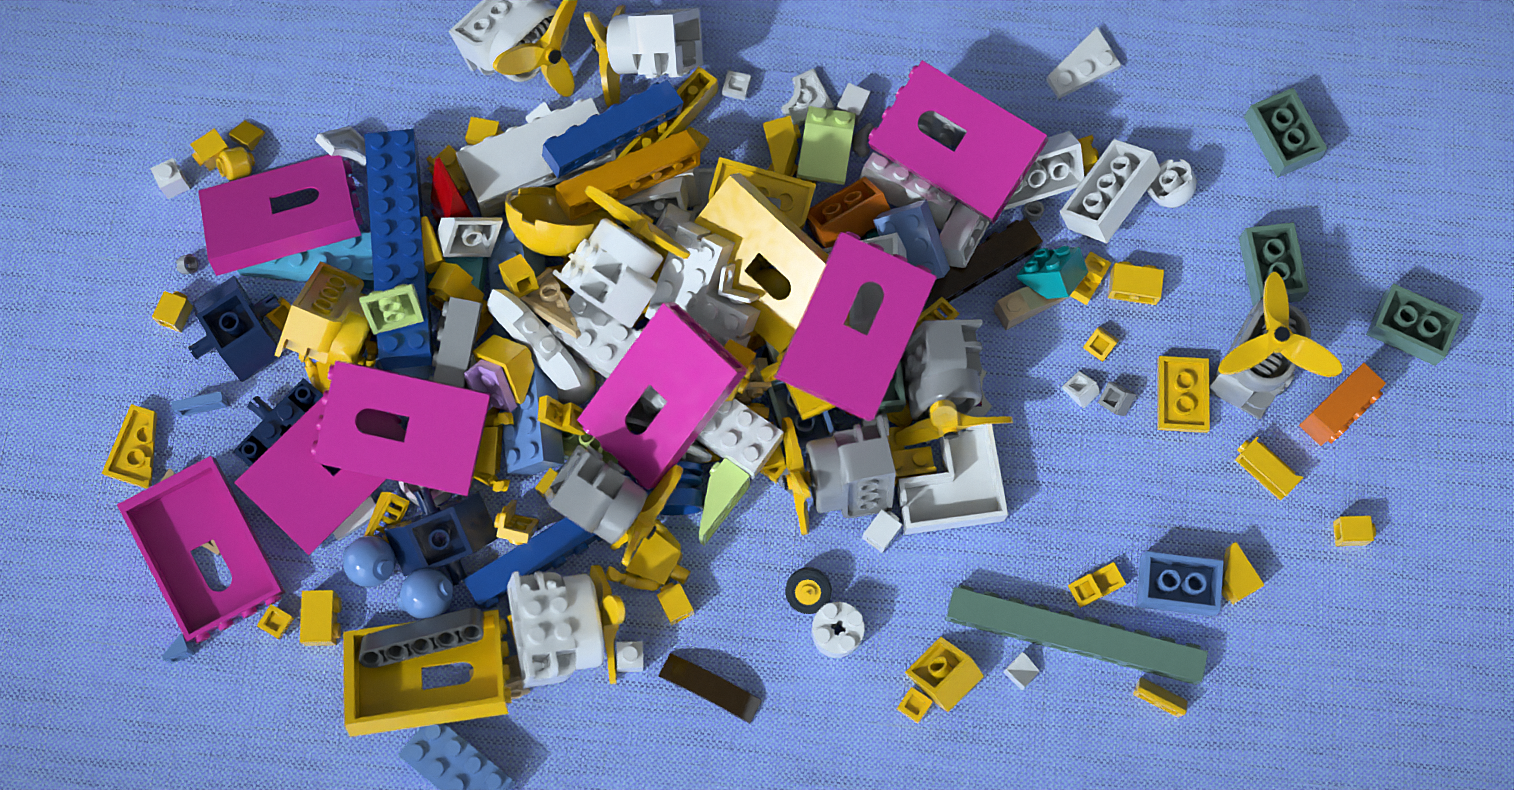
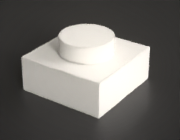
(736, 85)

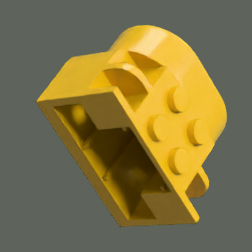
(793, 192)
(327, 318)

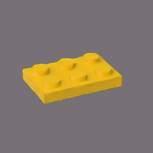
(1183, 394)

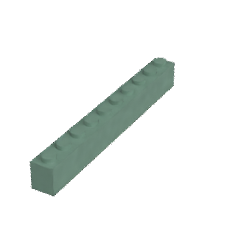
(1076, 635)

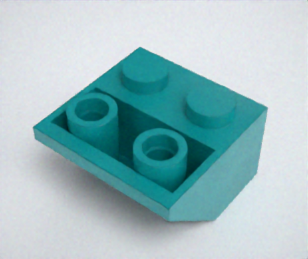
(1054, 271)

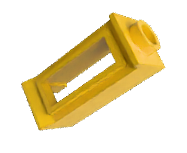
(1267, 468)

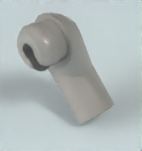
(860, 140)

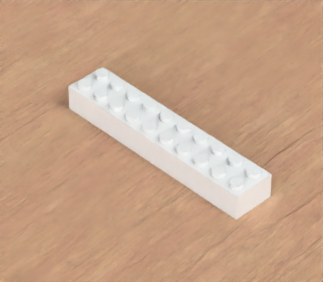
(731, 433)

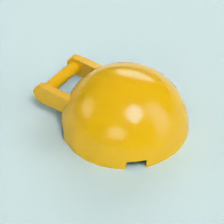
(544, 225)

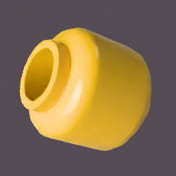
(235, 163)

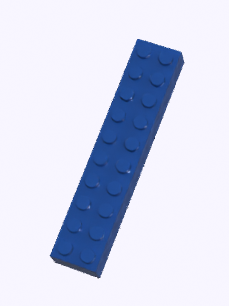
(398, 240)

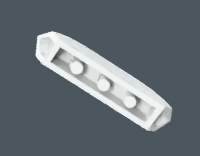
(531, 332)

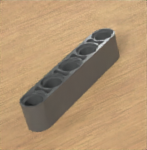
(421, 637)

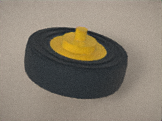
(808, 590)

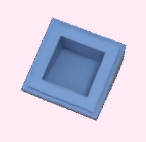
(179, 650)

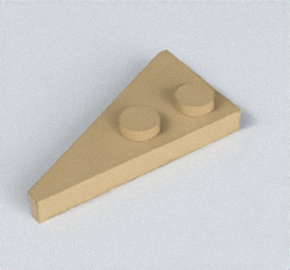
(551, 304)

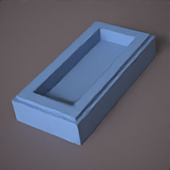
(200, 404)

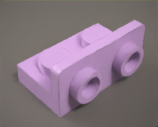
(491, 379)

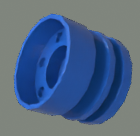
(683, 498)

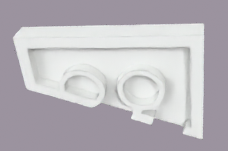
(1084, 65)

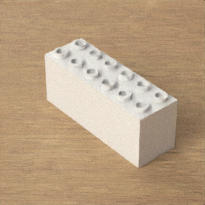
(516, 160)

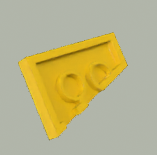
(133, 449)

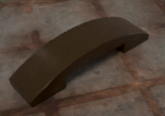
(710, 687)

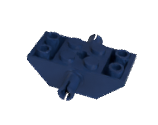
(248, 344)
(276, 421)
(462, 521)

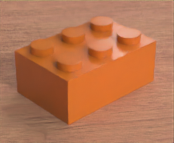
(847, 210)
(1343, 405)

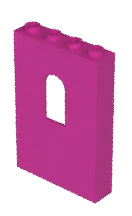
(986, 162)
(245, 231)
(839, 361)
(686, 370)
(439, 438)
(303, 493)
(184, 515)

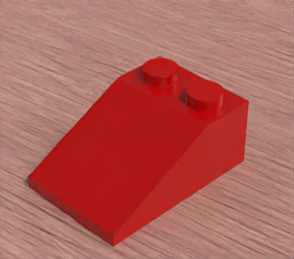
(446, 196)

